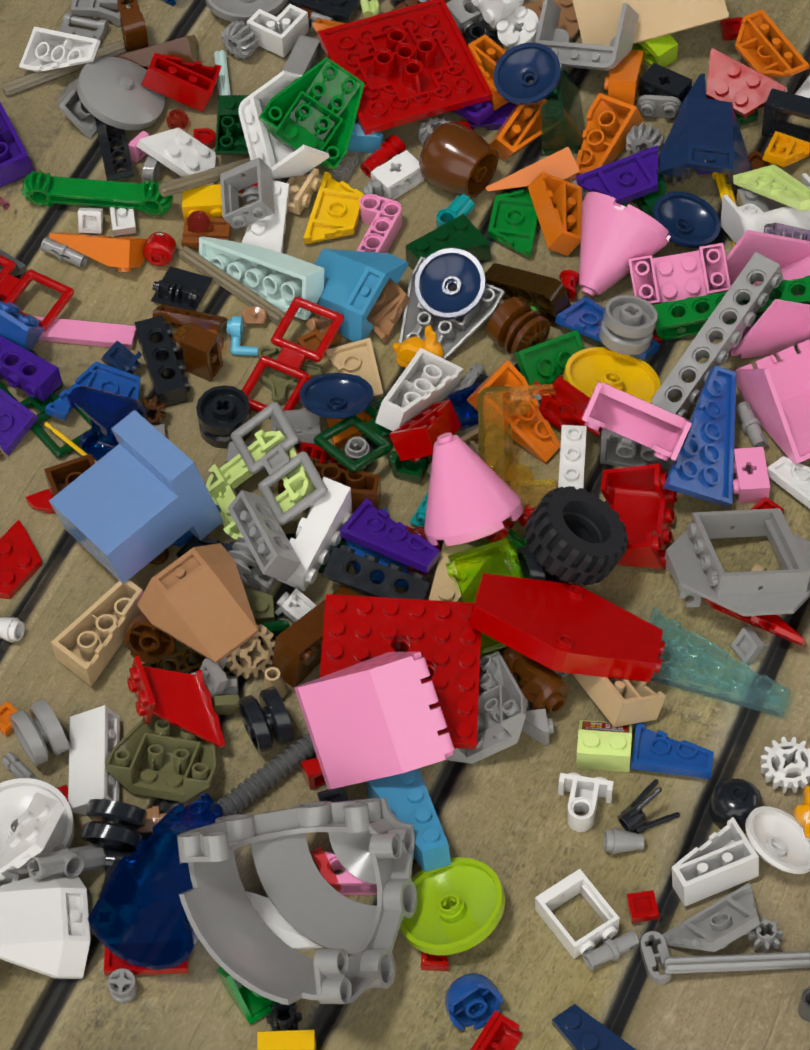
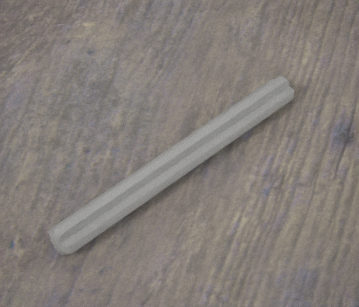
(737, 962)

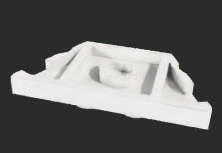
(179, 152)
(31, 833)

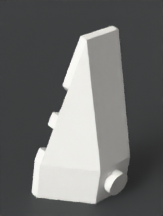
(57, 49)

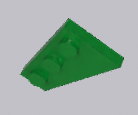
(549, 358)

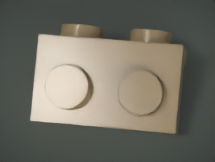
(302, 189)

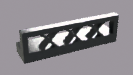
(110, 154)

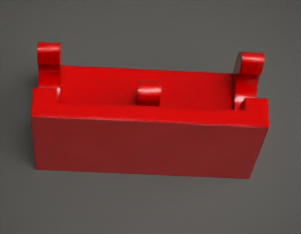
(498, 1034)

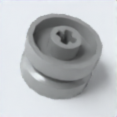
(628, 325)
(40, 731)

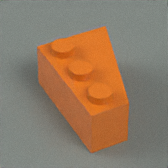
(624, 79)
(558, 211)

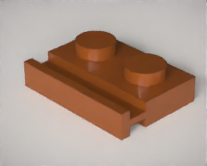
(218, 229)

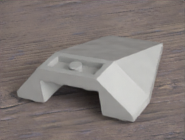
(449, 332)
(499, 711)

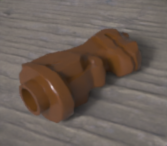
(538, 683)

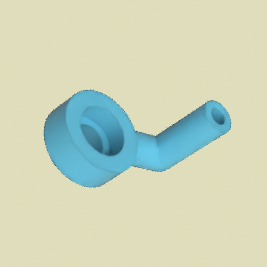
(236, 328)

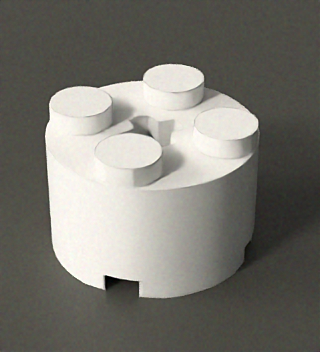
(518, 28)

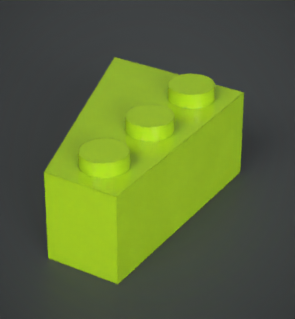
(658, 50)

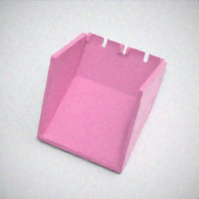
(784, 321)
(781, 398)
(374, 719)

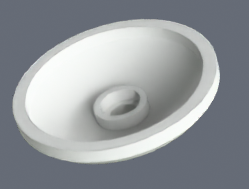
(779, 839)

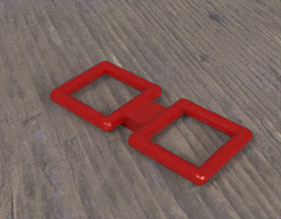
(12, 288)
(293, 355)

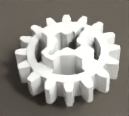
(782, 756)

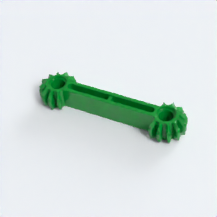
(46, 189)

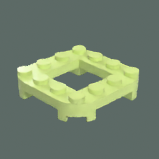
(225, 479)

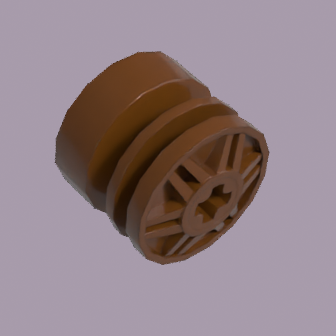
(517, 326)

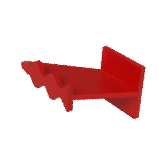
(176, 699)

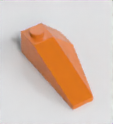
(606, 132)
(558, 164)
(111, 251)

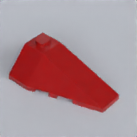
(769, 623)

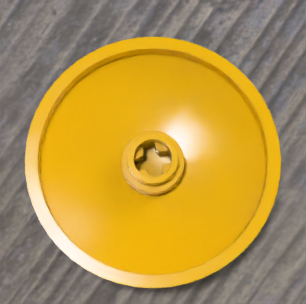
(611, 368)

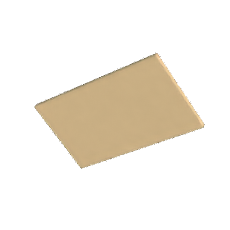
(657, 18)

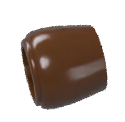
(458, 160)

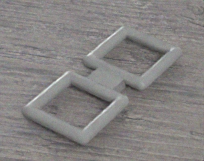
(279, 463)

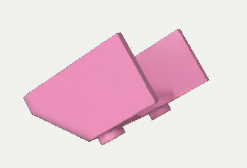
(636, 420)

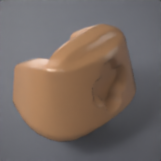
(254, 315)
(318, 323)

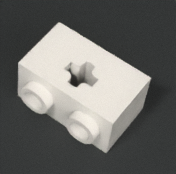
(398, 175)

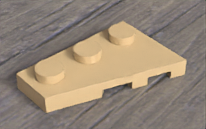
(359, 360)

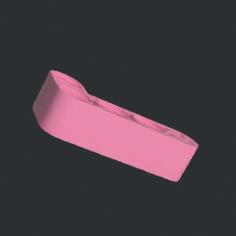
(384, 221)

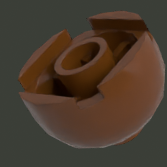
(147, 640)

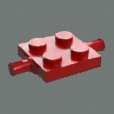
(566, 406)

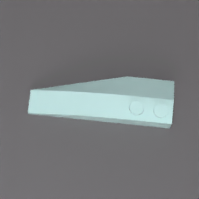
(266, 272)

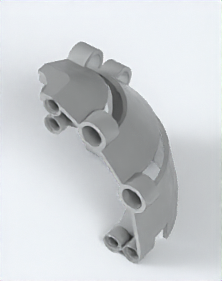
(368, 845)

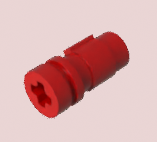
(387, 150)

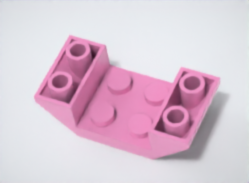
(680, 275)

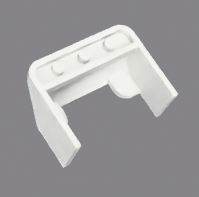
(260, 141)
(750, 217)

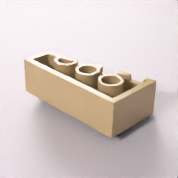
(98, 633)

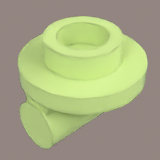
(370, 8)

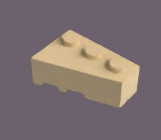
(443, 586)

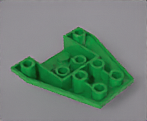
(316, 111)

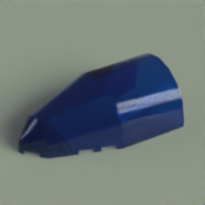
(141, 905)

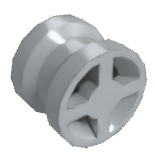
(117, 981)

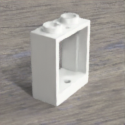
(564, 891)

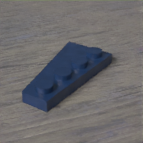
(585, 1032)

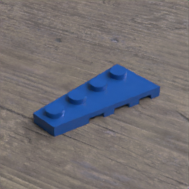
(587, 318)

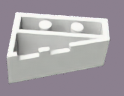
(715, 866)

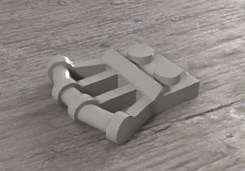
(97, 9)

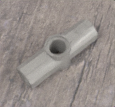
(66, 861)

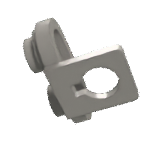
(658, 106)

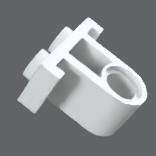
(584, 798)

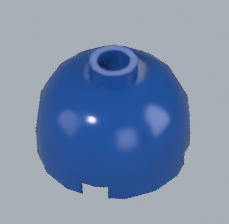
(472, 1001)

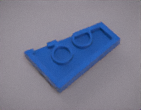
(665, 755)

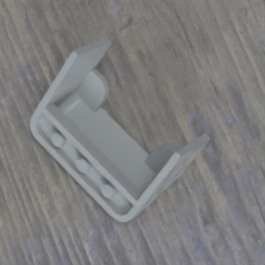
(586, 55)

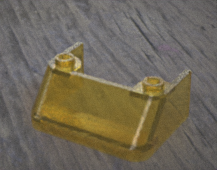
(495, 415)

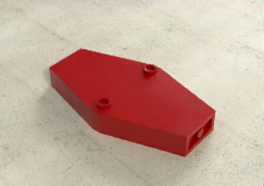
(567, 628)

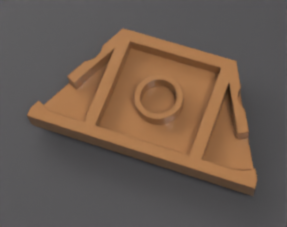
(388, 310)

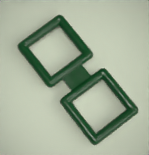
(39, 406)
(372, 430)

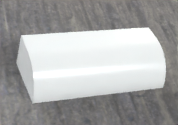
(90, 745)

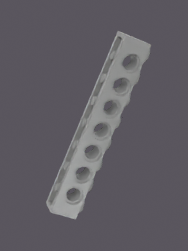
(757, 269)

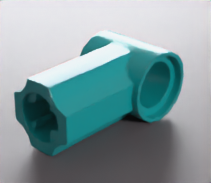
(461, 205)

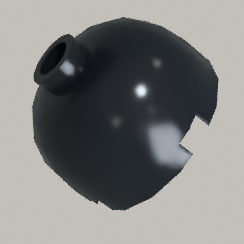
(734, 799)

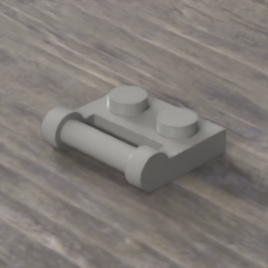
(69, 20)

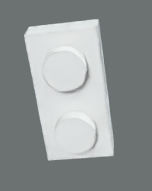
(122, 221)

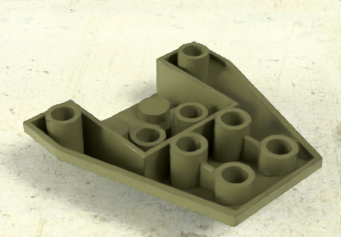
(162, 761)

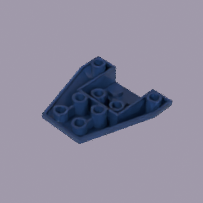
(705, 139)

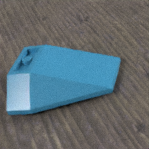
(354, 284)

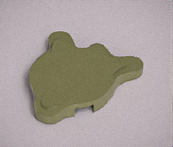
(278, 381)

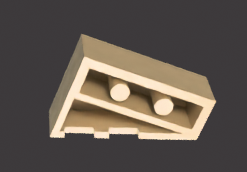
(623, 700)

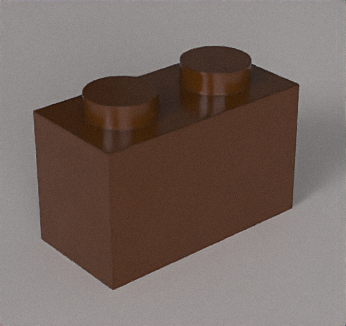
(202, 353)

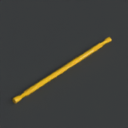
(65, 439)

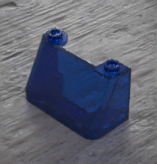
(104, 413)

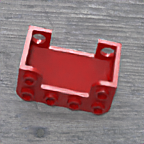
(645, 510)

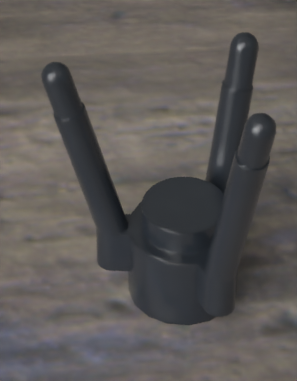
(633, 817)

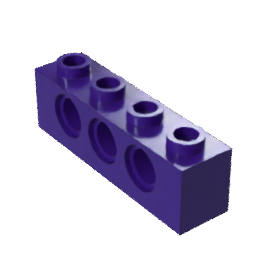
(27, 371)

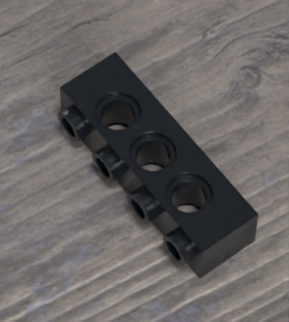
(161, 361)
(337, 571)

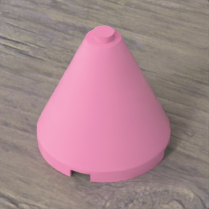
(612, 237)
(465, 495)

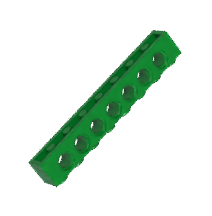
(687, 316)

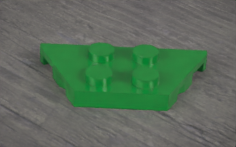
(514, 221)

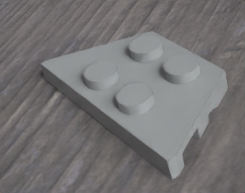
(718, 923)

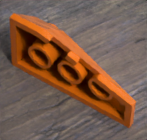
(529, 429)

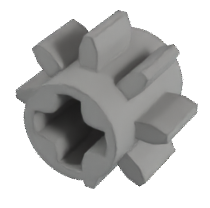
(766, 936)

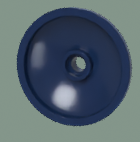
(523, 64)
(688, 219)
(446, 269)
(336, 395)

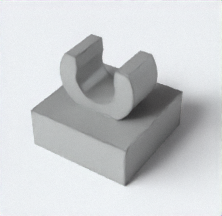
(748, 645)

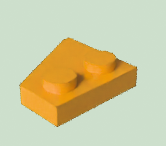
(786, 150)

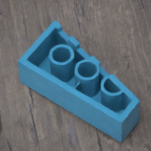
(412, 805)

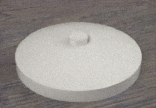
(15, 799)

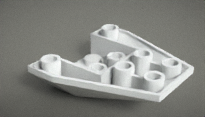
(45, 925)

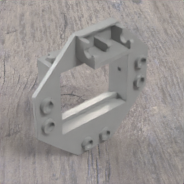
(701, 573)

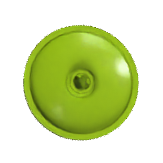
(454, 907)

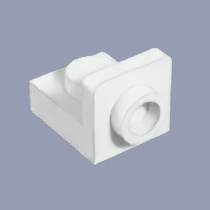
(294, 605)

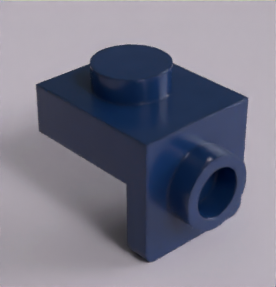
(121, 358)

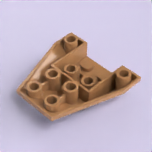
(201, 602)

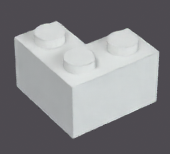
(280, 32)

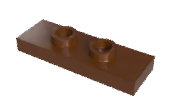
(181, 316)

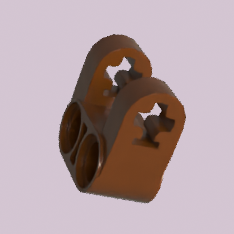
(132, 25)

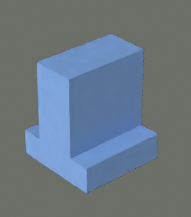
(136, 500)

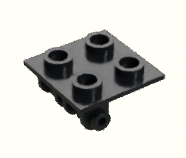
(181, 289)

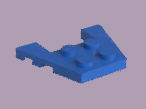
(101, 378)

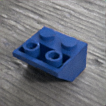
(17, 327)

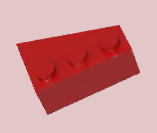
(181, 80)
(417, 436)

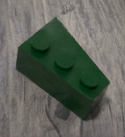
(454, 234)

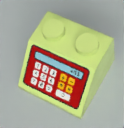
(603, 746)

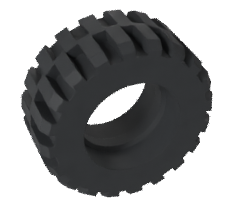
(576, 535)

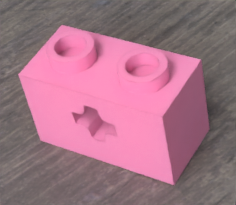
(750, 475)

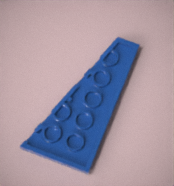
(707, 454)

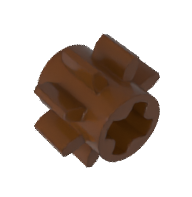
(154, 404)

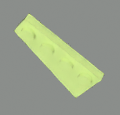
(776, 185)

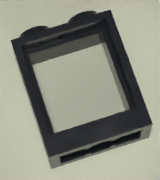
(790, 104)

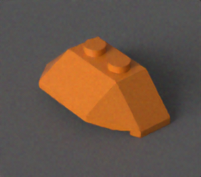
(767, 47)

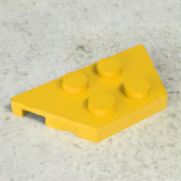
(334, 211)

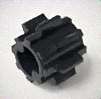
(281, 1010)

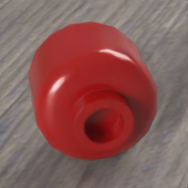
(159, 249)

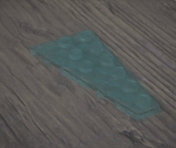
(708, 670)

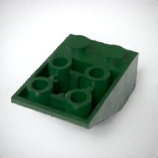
(229, 131)

